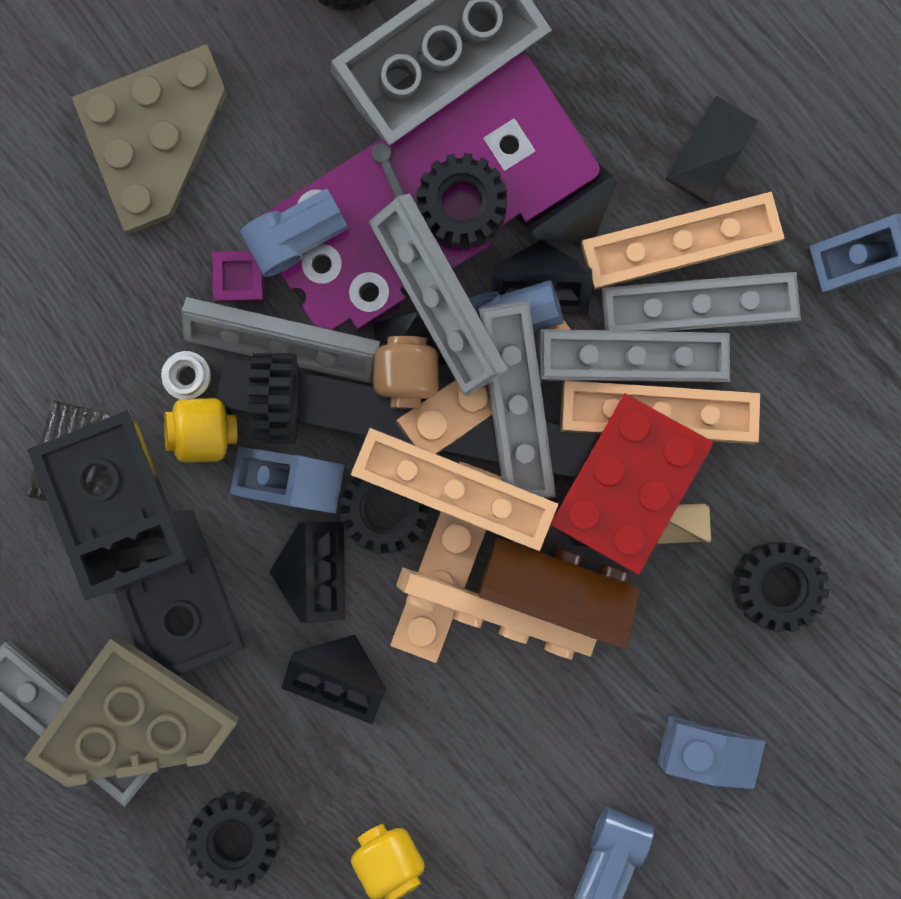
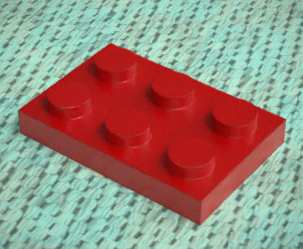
(631, 483)

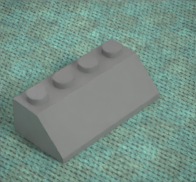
(432, 58)

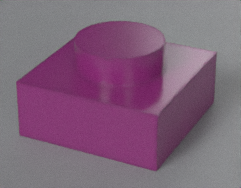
(237, 278)

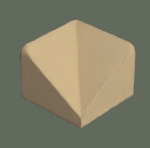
(688, 524)

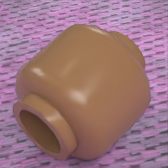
(406, 371)

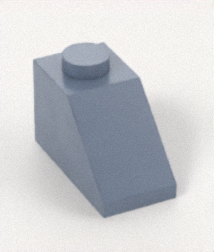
(859, 254)
(287, 479)
(710, 754)

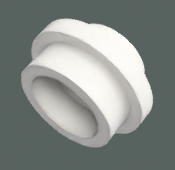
(172, 369)

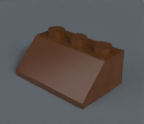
(561, 591)

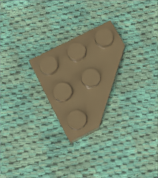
(152, 133)
(129, 721)

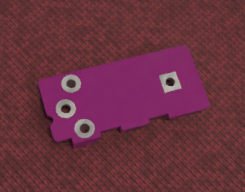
(541, 173)

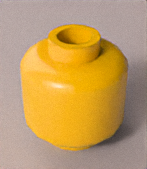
(199, 430)
(387, 863)

